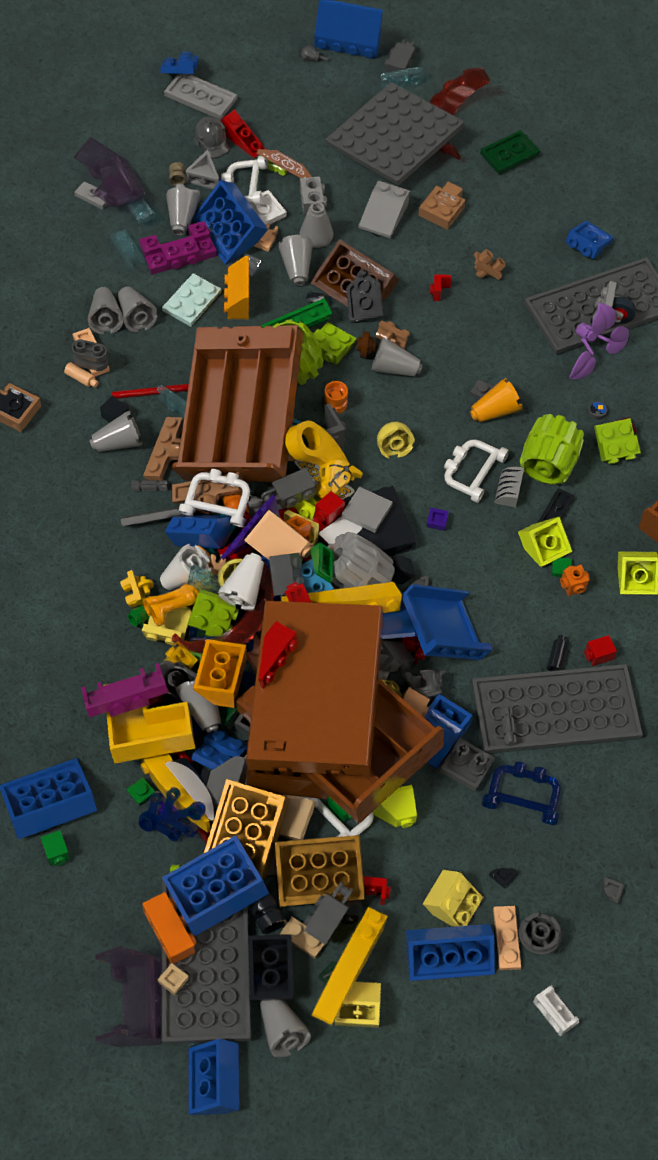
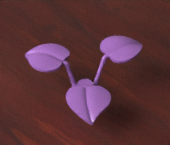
(618, 339)

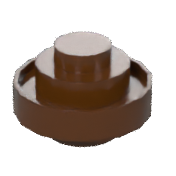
(365, 345)

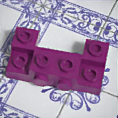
(178, 252)
(125, 694)

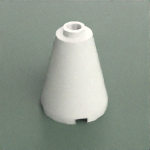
(179, 568)
(243, 583)

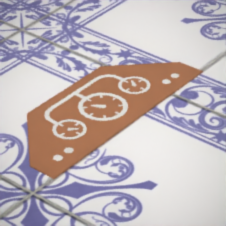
(285, 162)

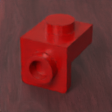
(440, 281)

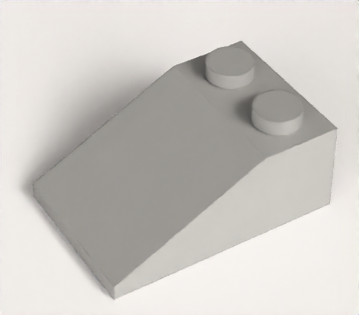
(384, 209)

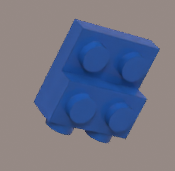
(184, 64)
(588, 239)
(218, 749)

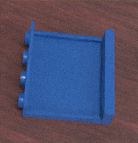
(443, 623)

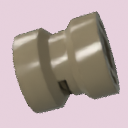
(177, 173)

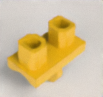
(139, 587)

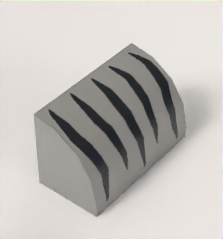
(509, 486)

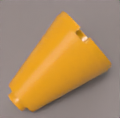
(496, 402)

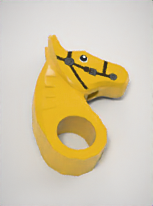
(322, 451)

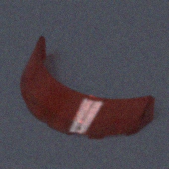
(455, 93)
(247, 626)

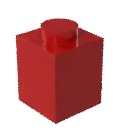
(329, 508)
(600, 650)

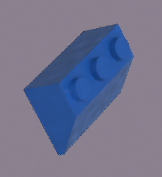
(200, 530)
(214, 1078)

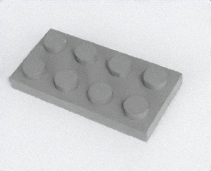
(200, 95)

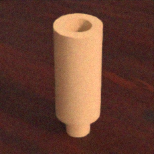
(80, 375)

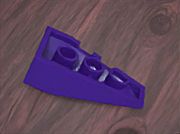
(239, 542)

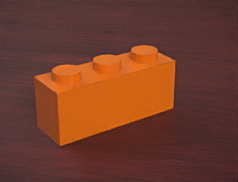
(169, 927)

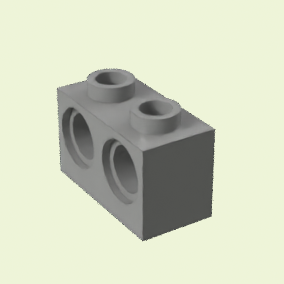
(312, 191)

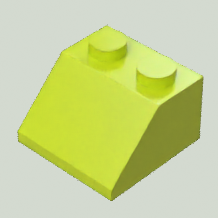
(638, 572)

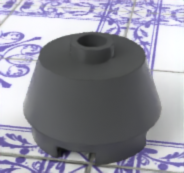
(540, 933)

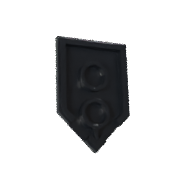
(364, 298)

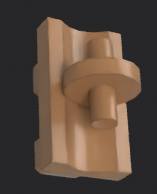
(486, 267)
(395, 335)

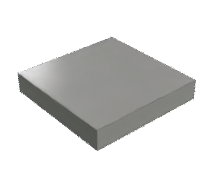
(367, 509)

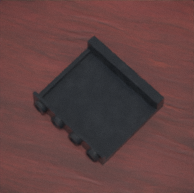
(394, 532)

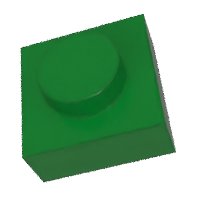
(140, 791)

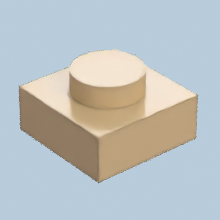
(173, 979)

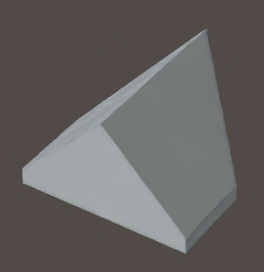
(203, 172)

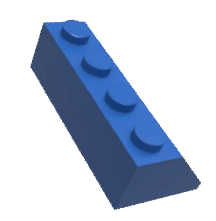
(450, 952)

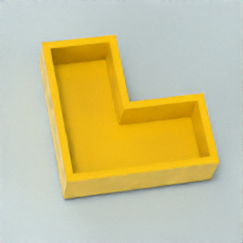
(150, 732)

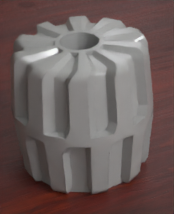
(359, 562)

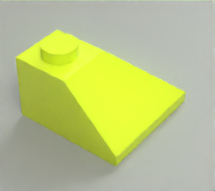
(545, 541)
(398, 808)

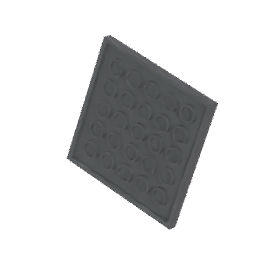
(394, 133)

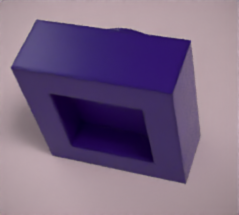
(437, 519)

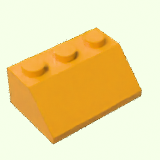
(237, 290)
(221, 672)

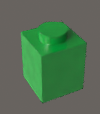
(55, 848)

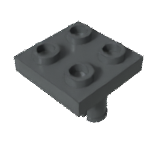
(467, 764)

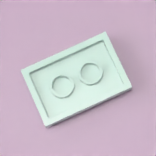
(191, 299)

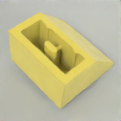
(453, 899)
(361, 1006)

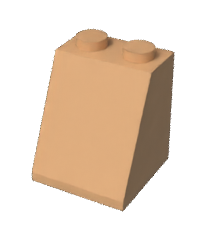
(276, 537)

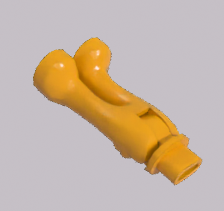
(160, 605)

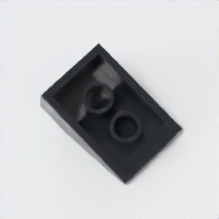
(270, 967)

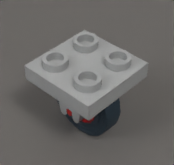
(624, 308)

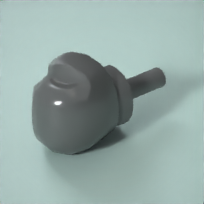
(311, 53)

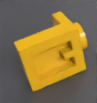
(178, 654)

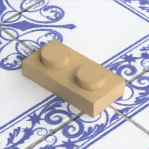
(302, 939)

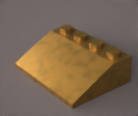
(251, 816)
(317, 867)

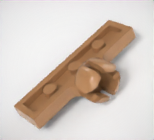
(165, 449)
(206, 492)

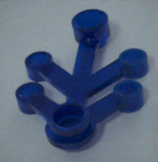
(150, 821)

